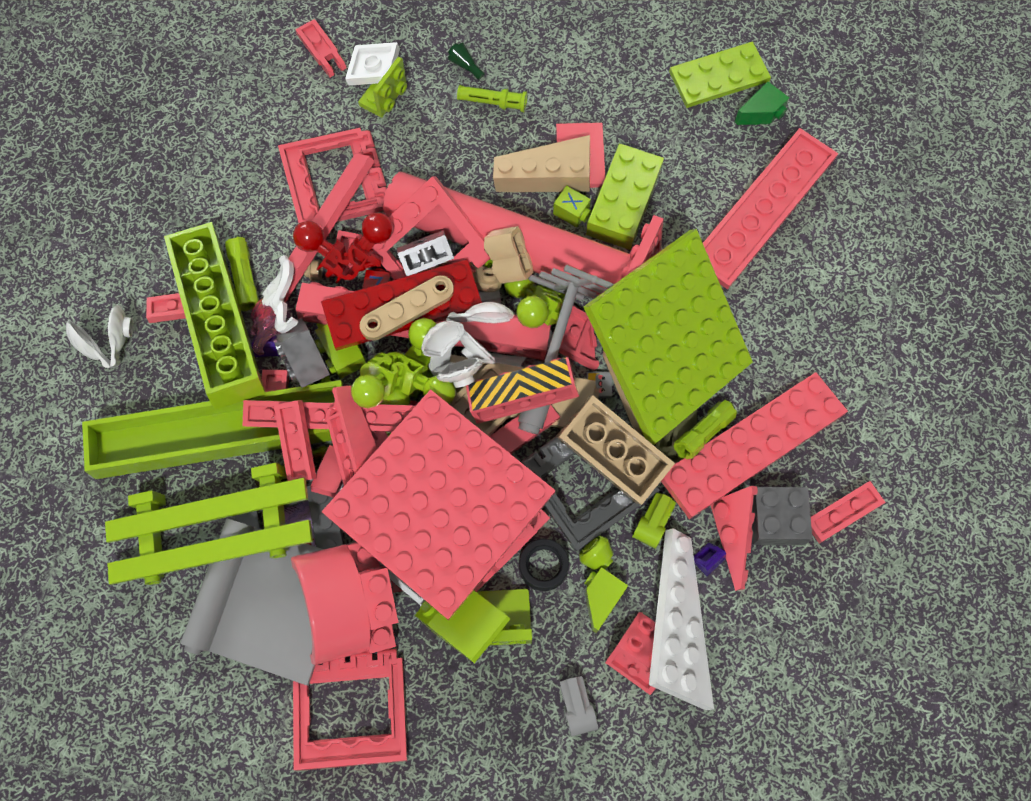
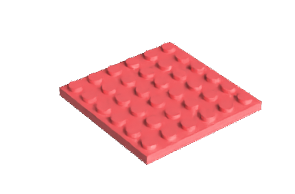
(439, 503)

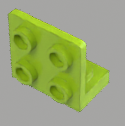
(381, 97)
(517, 607)

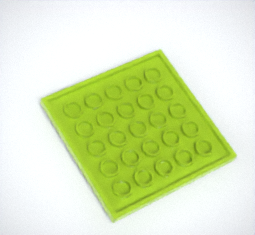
(669, 335)

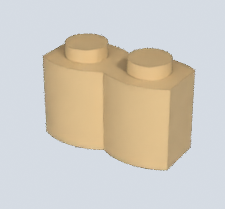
(509, 255)

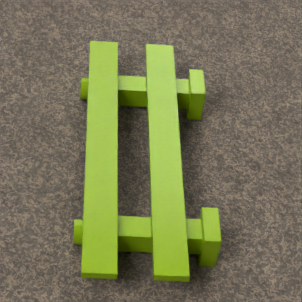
(151, 521)

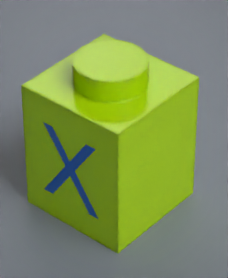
(572, 207)

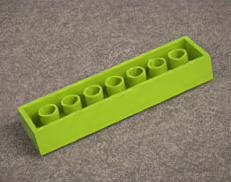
(213, 316)

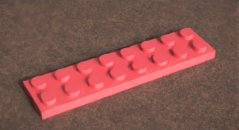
(766, 205)
(753, 445)

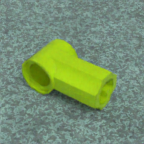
(652, 525)

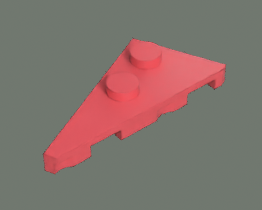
(734, 524)

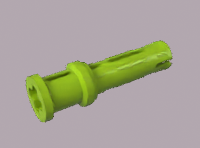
(504, 98)

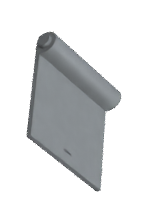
(254, 612)

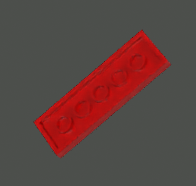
(347, 310)

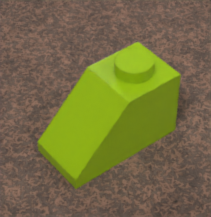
(602, 596)

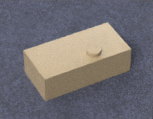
(615, 450)

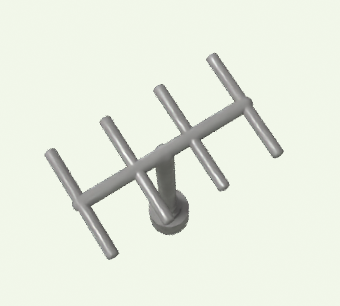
(534, 419)

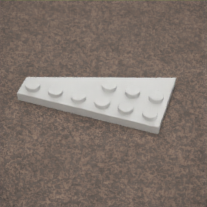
(679, 645)

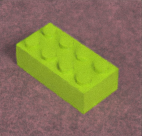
(624, 196)

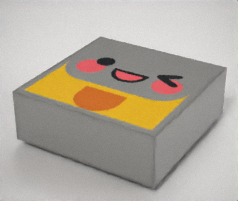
(603, 382)

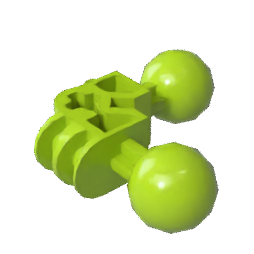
(539, 306)
(416, 335)
(394, 369)

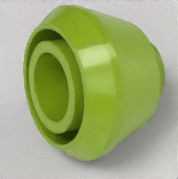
(597, 553)

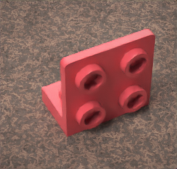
(634, 652)

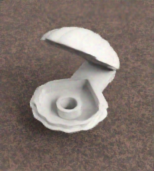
(486, 313)
(118, 329)
(438, 346)

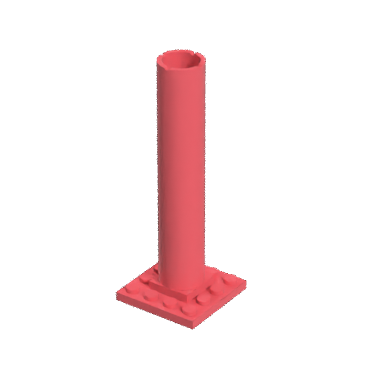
(545, 244)

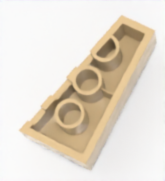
(545, 168)

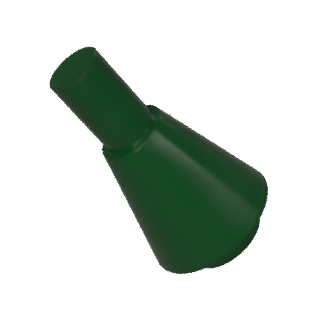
(460, 56)

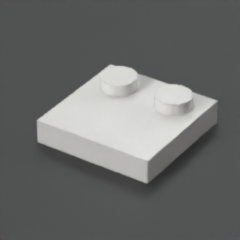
(371, 63)

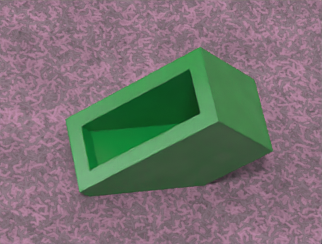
(763, 107)

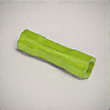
(239, 258)
(694, 440)

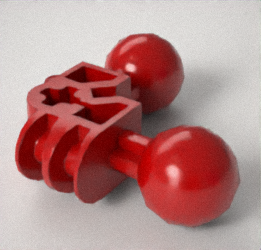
(376, 230)

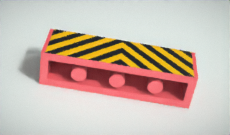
(522, 390)

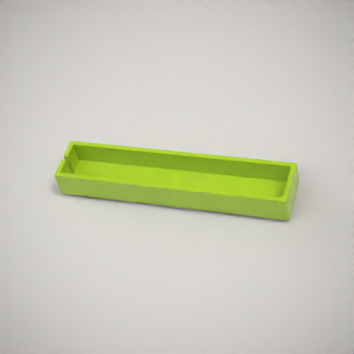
(187, 434)

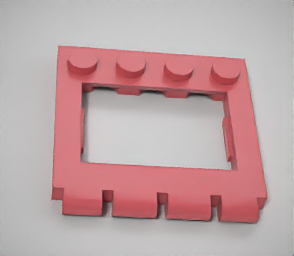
(300, 180)
(414, 210)
(360, 749)

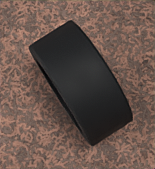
(558, 550)

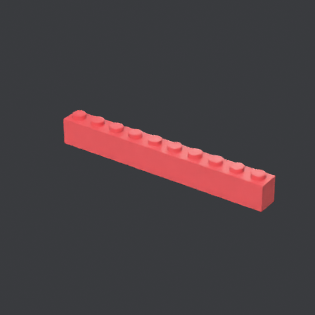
(503, 338)

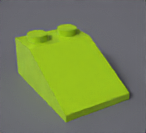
(470, 628)

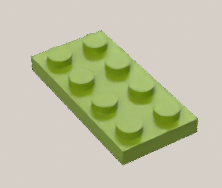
(719, 74)

